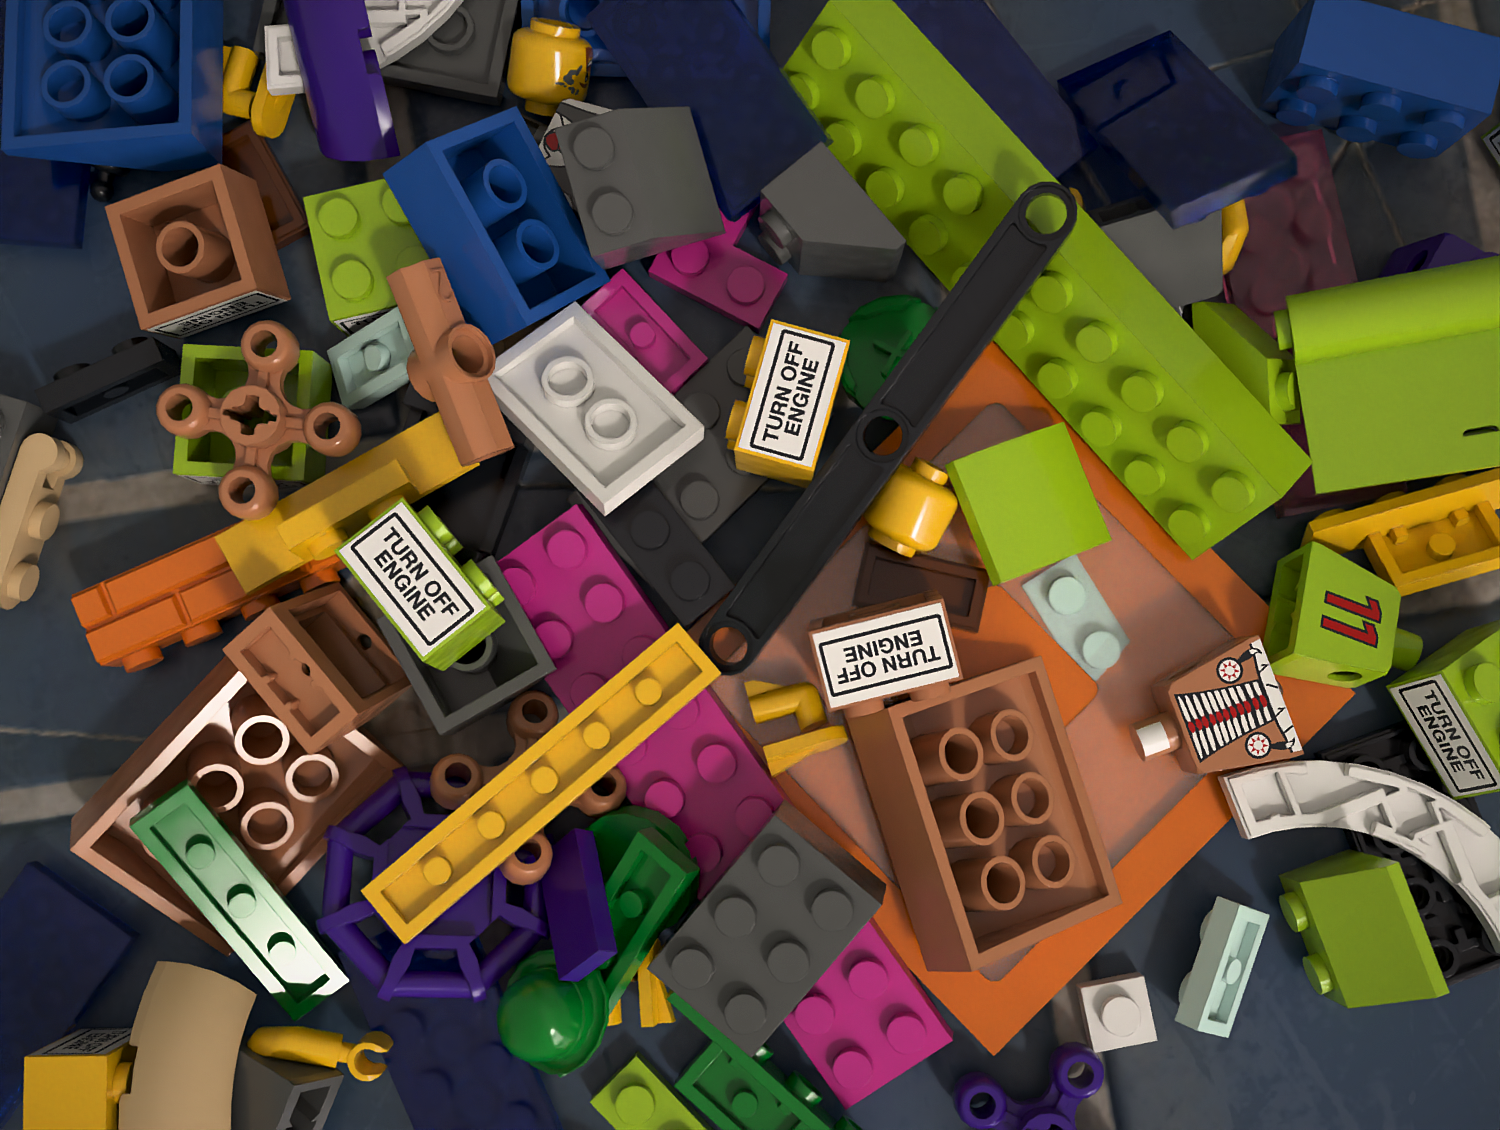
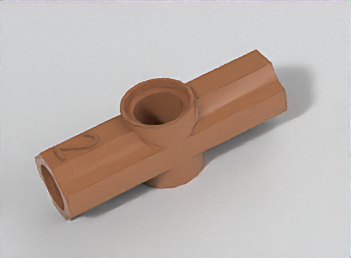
(450, 361)

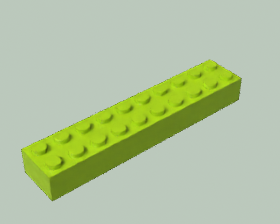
(1091, 324)

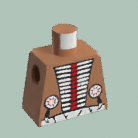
(1219, 712)

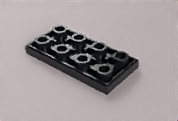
(1450, 923)

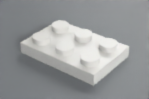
(592, 408)

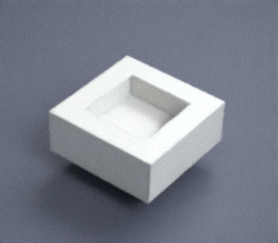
(1116, 1012)

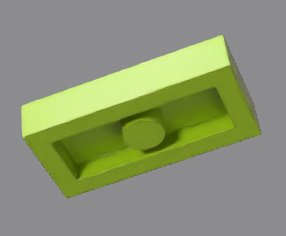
(644, 1100)

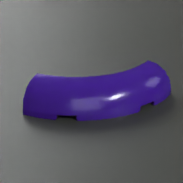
(341, 79)

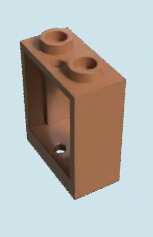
(345, 678)

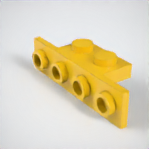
(340, 504)
(1421, 535)

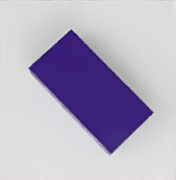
(577, 907)

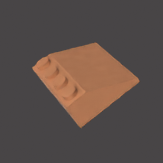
(250, 776)
(985, 816)

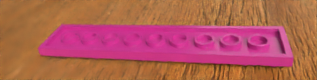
(701, 772)

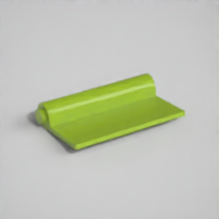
(1398, 374)

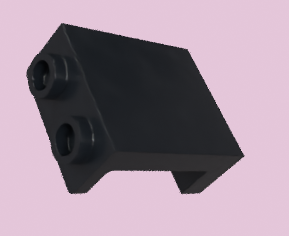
(482, 499)

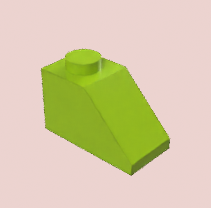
(1251, 357)

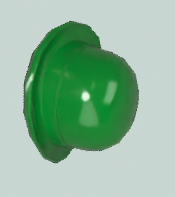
(552, 1020)

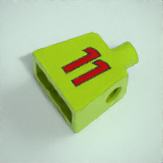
(1334, 621)

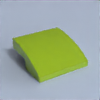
(1027, 503)

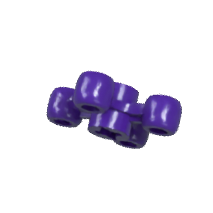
(1052, 1109)

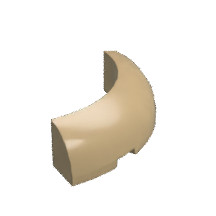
(186, 1050)

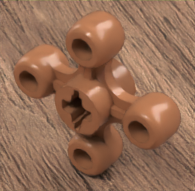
(258, 446)
(477, 776)

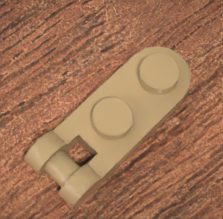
(31, 511)

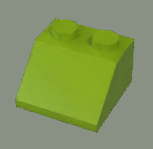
(1361, 931)

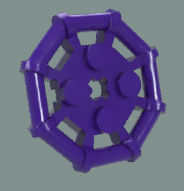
(450, 931)

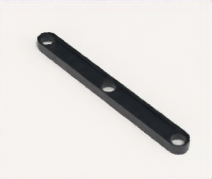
(913, 398)

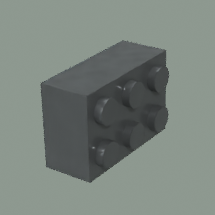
(768, 928)

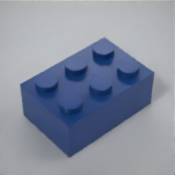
(1382, 76)
(496, 223)

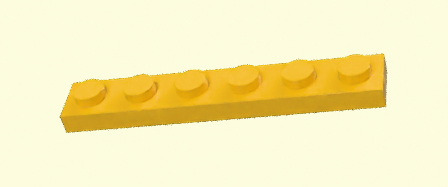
(540, 784)

